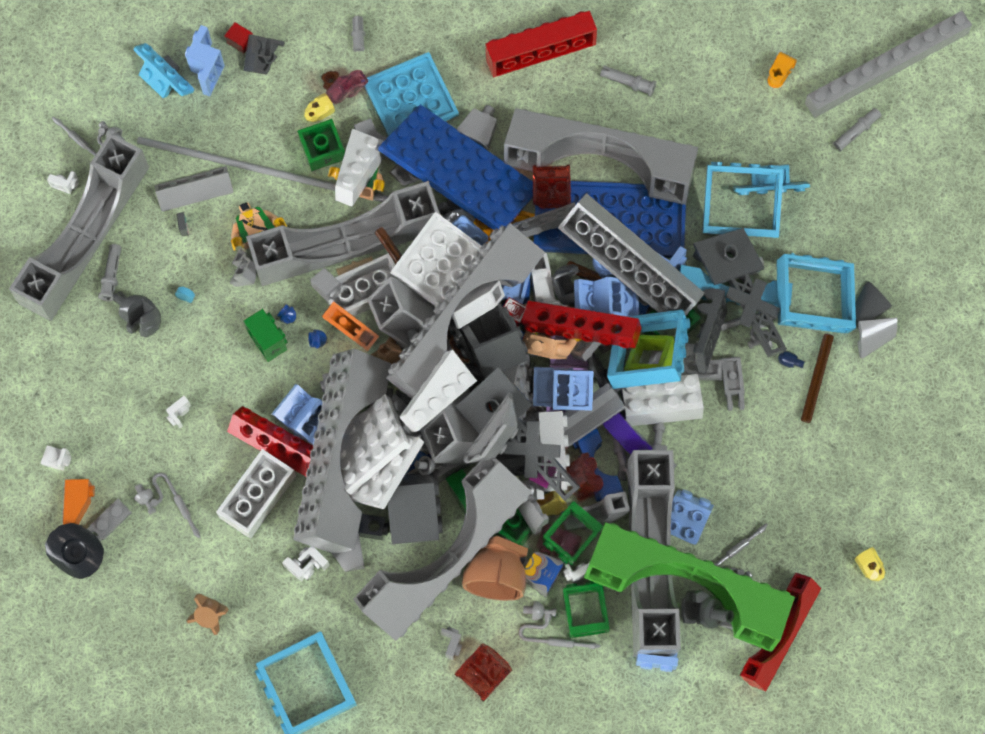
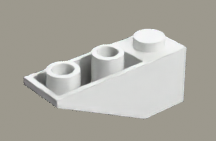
(541, 280)
(478, 303)

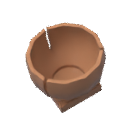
(497, 571)

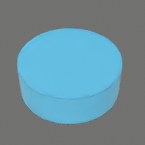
(185, 294)

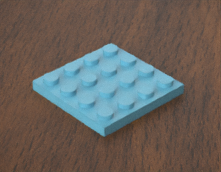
(406, 86)

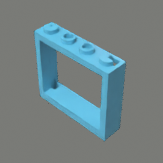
(752, 169)
(806, 262)
(652, 322)
(278, 707)

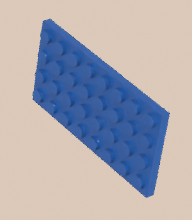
(458, 168)
(651, 219)

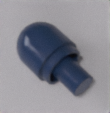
(790, 360)

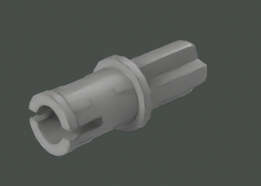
(358, 34)

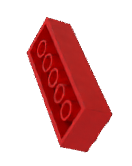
(541, 43)

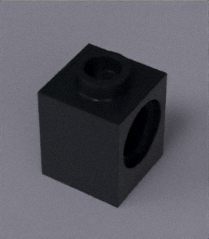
(367, 521)

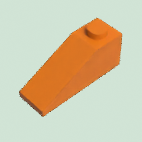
(350, 326)
(77, 499)

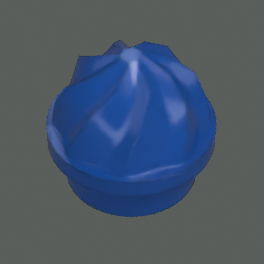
(287, 314)
(317, 339)

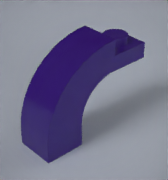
(626, 434)

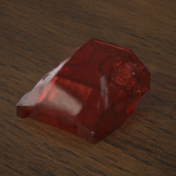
(551, 186)
(583, 473)
(484, 671)

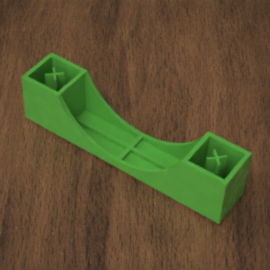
(626, 557)

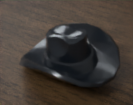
(74, 550)

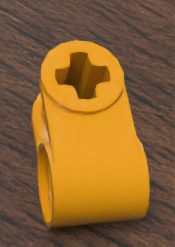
(781, 69)

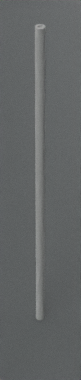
(244, 165)

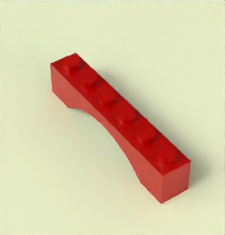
(764, 664)

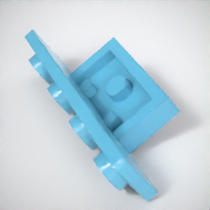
(160, 73)
(763, 183)

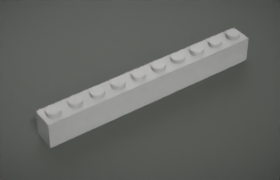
(888, 64)

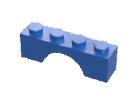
(590, 444)

